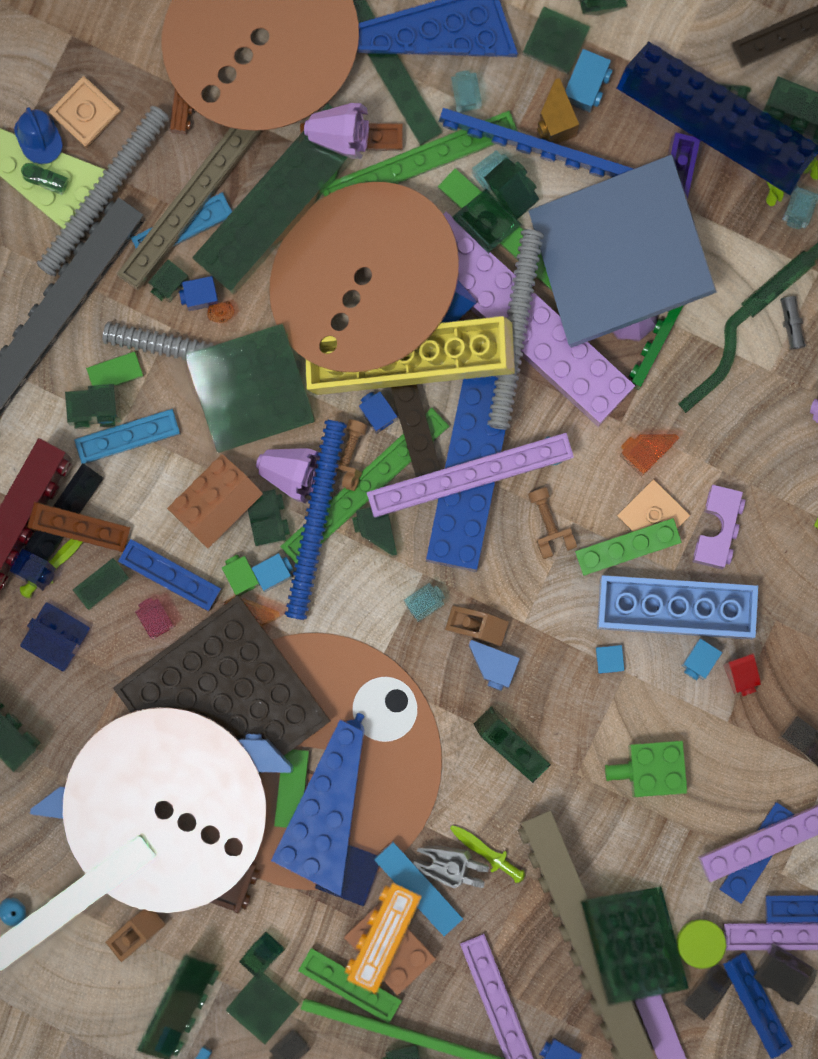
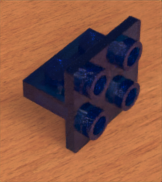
(54, 636)

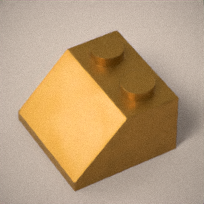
(557, 117)

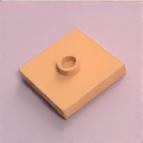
(84, 112)
(652, 507)

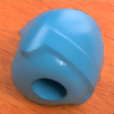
(9, 905)

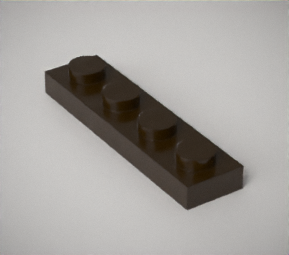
(776, 37)
(415, 429)

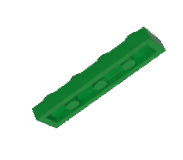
(652, 349)

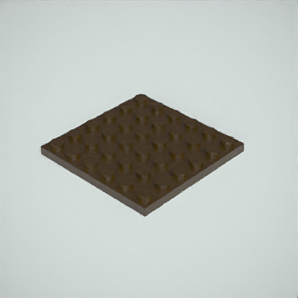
(232, 676)

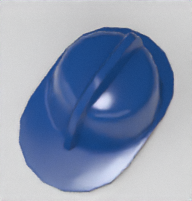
(38, 136)

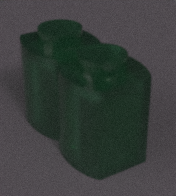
(266, 519)

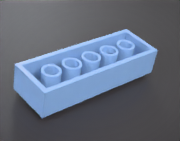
(677, 607)

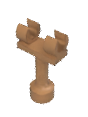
(352, 475)
(540, 498)

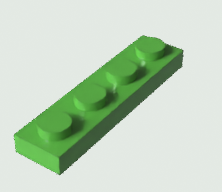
(628, 546)
(333, 977)

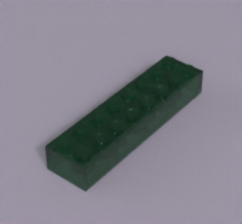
(269, 211)

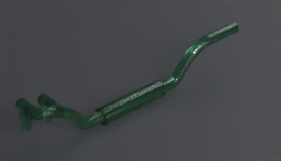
(751, 307)

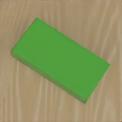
(116, 371)

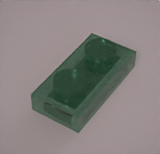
(101, 584)

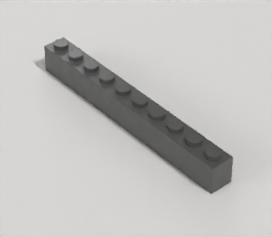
(66, 297)

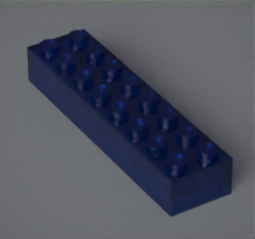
(718, 118)

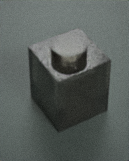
(290, 1047)

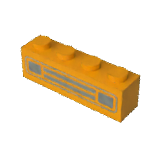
(383, 938)

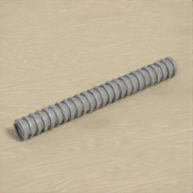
(103, 190)
(517, 315)
(152, 341)

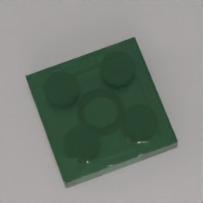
(556, 40)
(262, 1007)

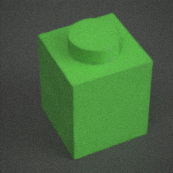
(240, 575)

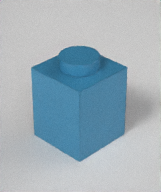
(273, 572)
(701, 660)

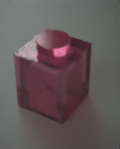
(154, 618)

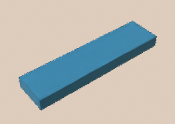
(212, 214)
(127, 436)
(407, 875)

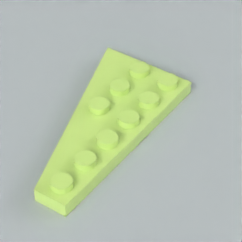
(55, 206)

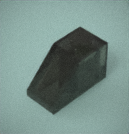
(802, 739)
(708, 991)

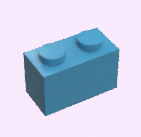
(587, 80)

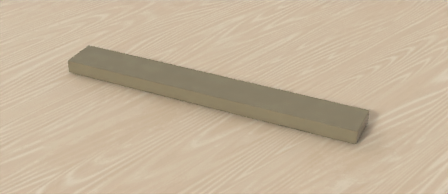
(186, 206)

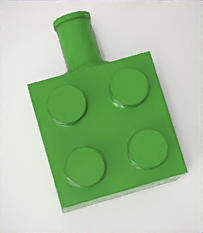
(652, 769)

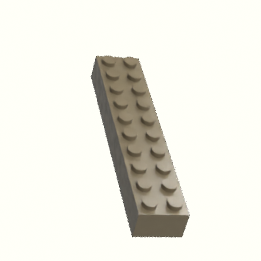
(566, 890)

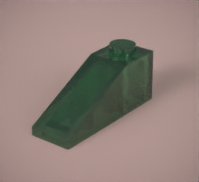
(511, 744)

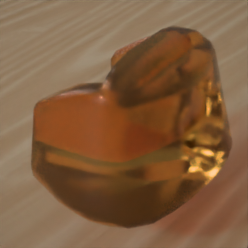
(220, 312)

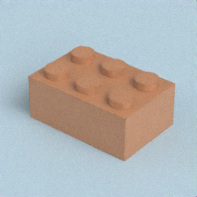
(215, 500)
(408, 961)

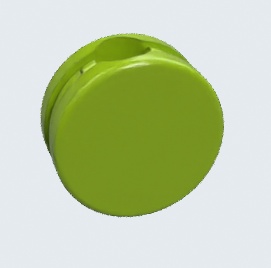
(701, 943)

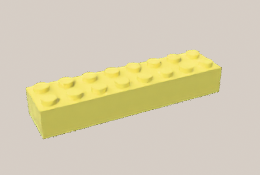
(450, 353)

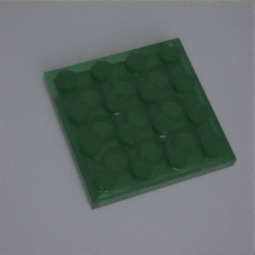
(250, 388)
(634, 945)

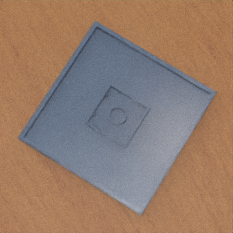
(622, 251)

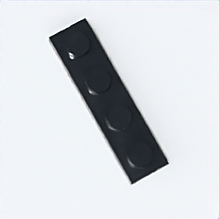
(72, 499)

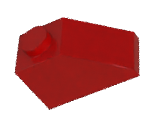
(743, 675)

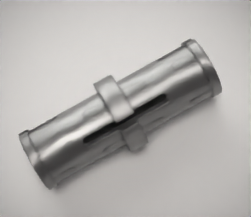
(793, 322)

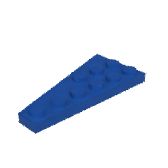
(441, 29)
(321, 825)

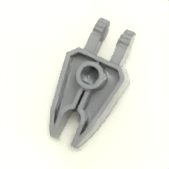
(450, 866)

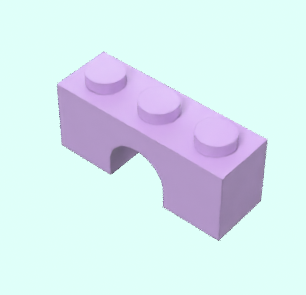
(725, 505)

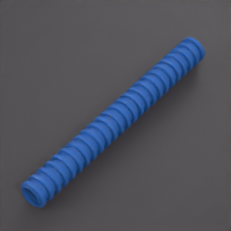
(315, 520)

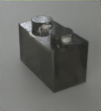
(785, 974)

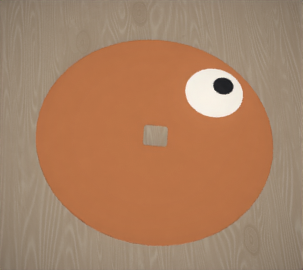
(398, 755)

